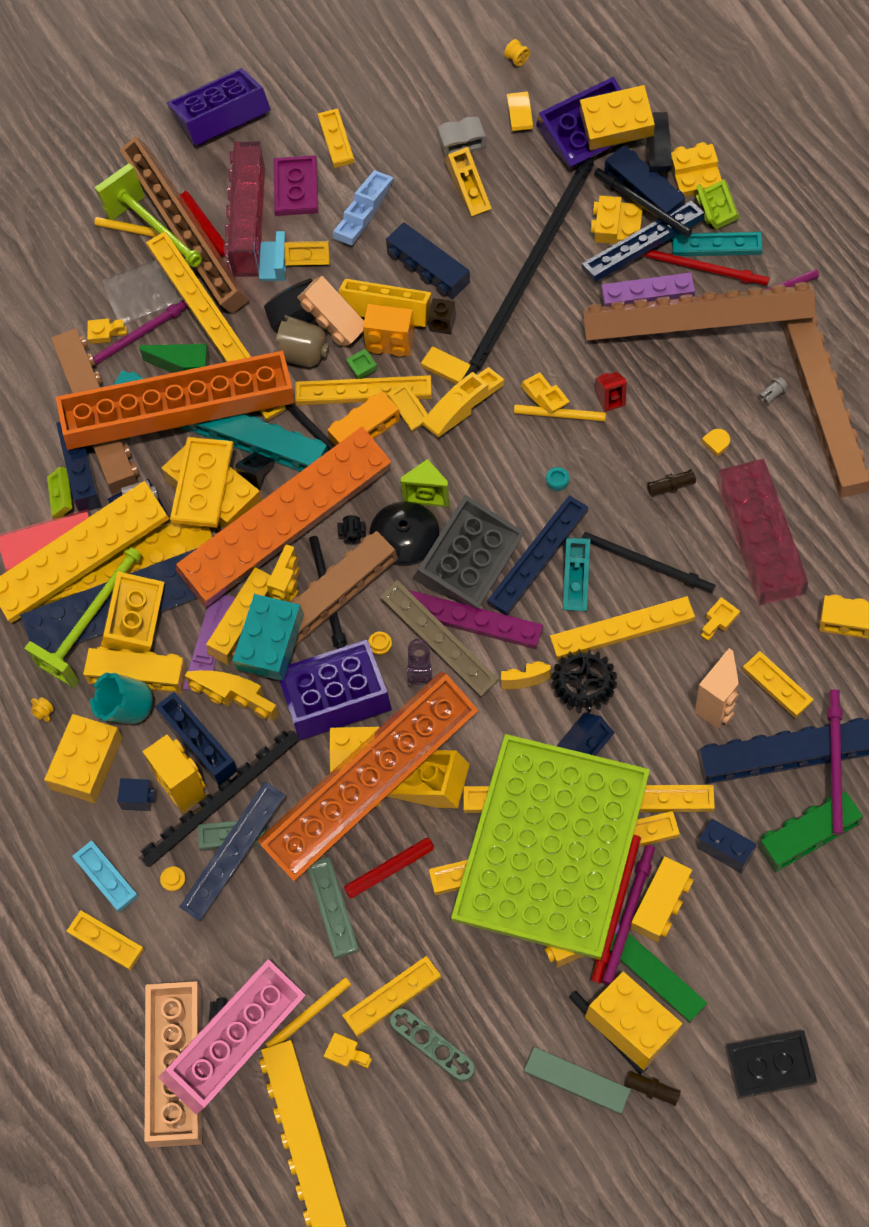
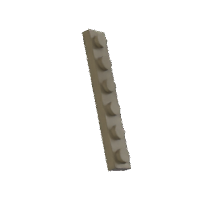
(439, 638)

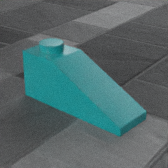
(576, 574)

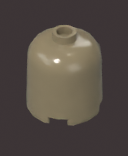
(301, 342)

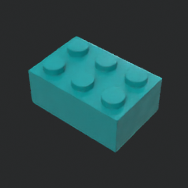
(268, 637)

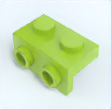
(718, 204)

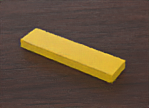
(391, 996)

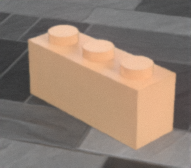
(331, 311)

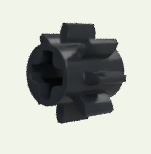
(351, 529)

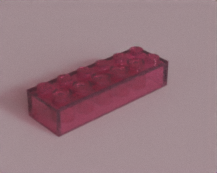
(245, 209)
(762, 532)

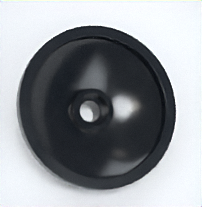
(410, 542)

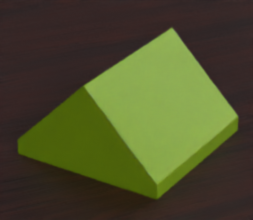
(425, 486)

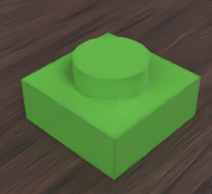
(361, 364)

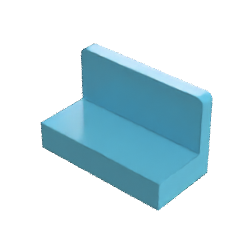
(272, 259)

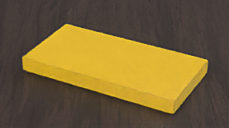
(202, 482)

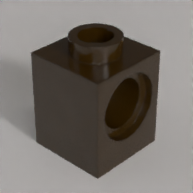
(442, 316)

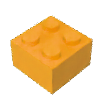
(389, 330)

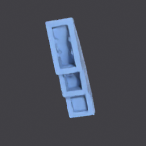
(362, 209)

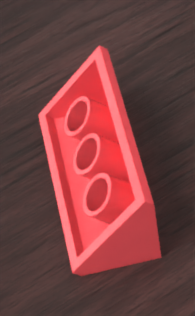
(25, 541)

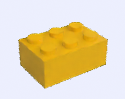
(617, 117)
(83, 758)
(175, 772)
(633, 1020)

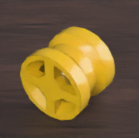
(517, 52)

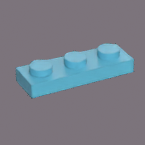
(105, 876)

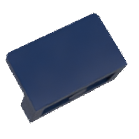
(587, 735)

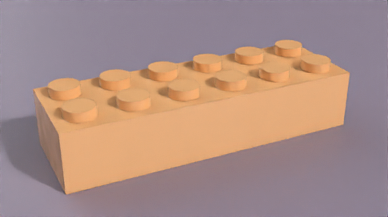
(171, 1023)

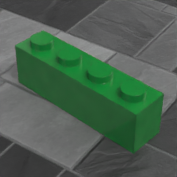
(807, 833)

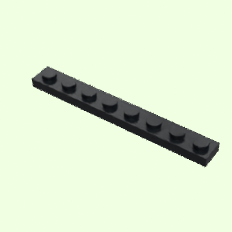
(209, 803)

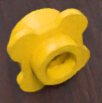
(41, 708)

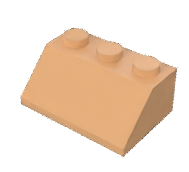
(719, 692)

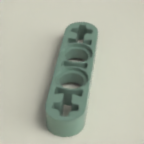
(432, 1045)

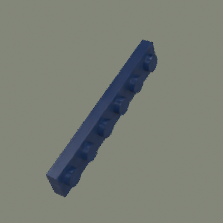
(640, 242)
(537, 555)
(232, 851)

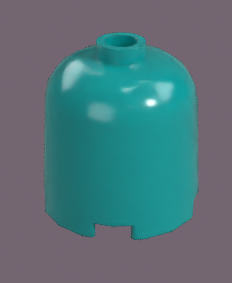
(121, 699)

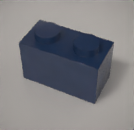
(726, 845)

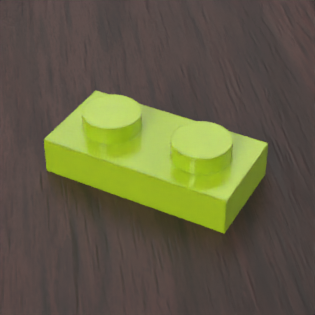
(59, 492)

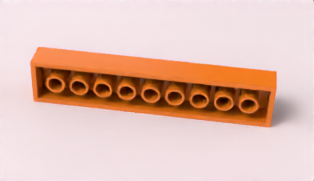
(174, 400)
(283, 516)
(367, 775)

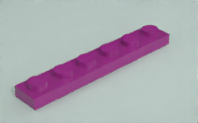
(482, 621)

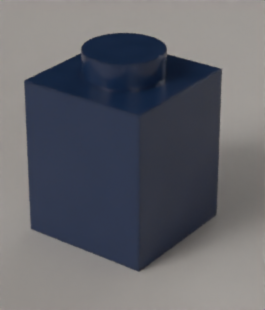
(136, 794)

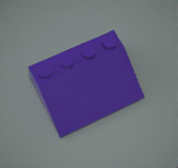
(219, 106)
(564, 127)
(334, 689)

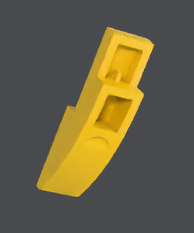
(461, 399)
(225, 687)

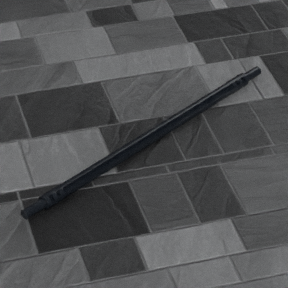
(530, 266)

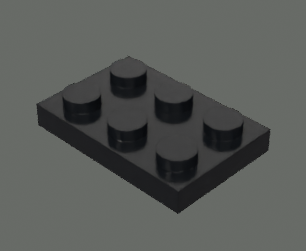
(771, 1064)

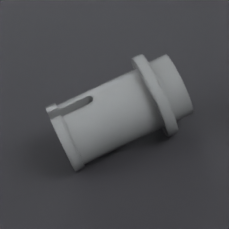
(777, 387)

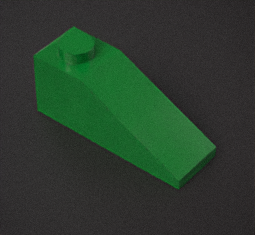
(176, 356)

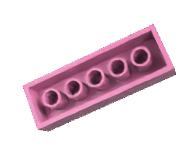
(231, 1037)

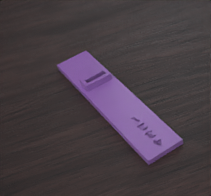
(212, 618)

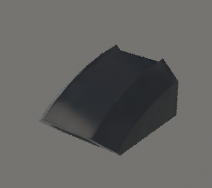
(288, 304)

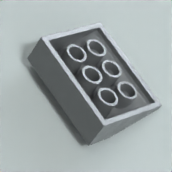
(469, 553)

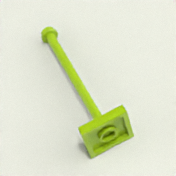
(124, 192)
(53, 662)

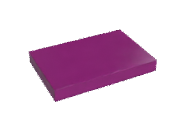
(295, 185)

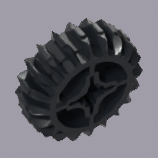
(574, 678)

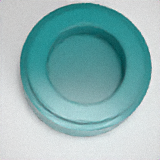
(557, 479)

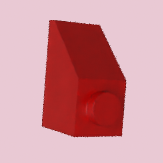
(611, 391)

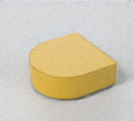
(717, 441)

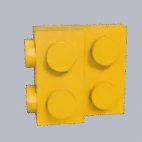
(695, 167)
(615, 219)
(284, 577)

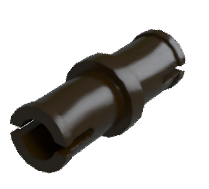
(671, 482)
(653, 1088)

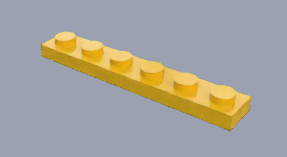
(623, 627)

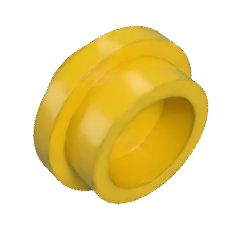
(380, 643)
(172, 879)

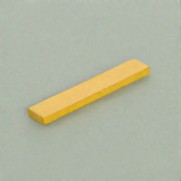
(357, 389)

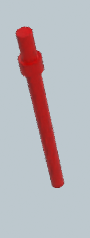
(745, 276)
(601, 964)

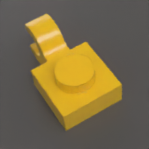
(102, 329)
(719, 616)
(344, 1051)

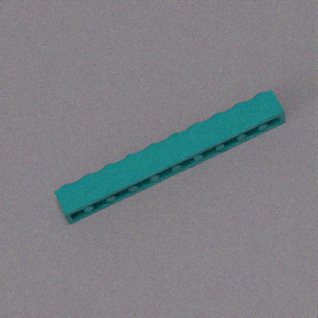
(256, 436)

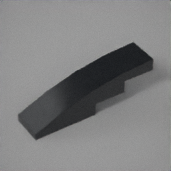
(659, 145)

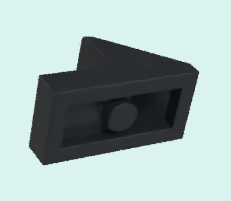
(254, 468)

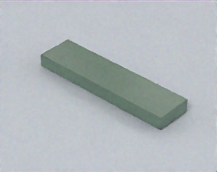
(332, 908)
(577, 1081)

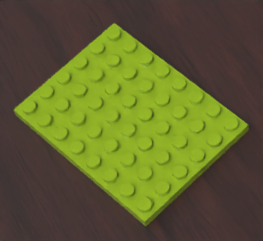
(551, 846)

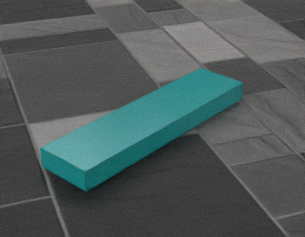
(718, 244)

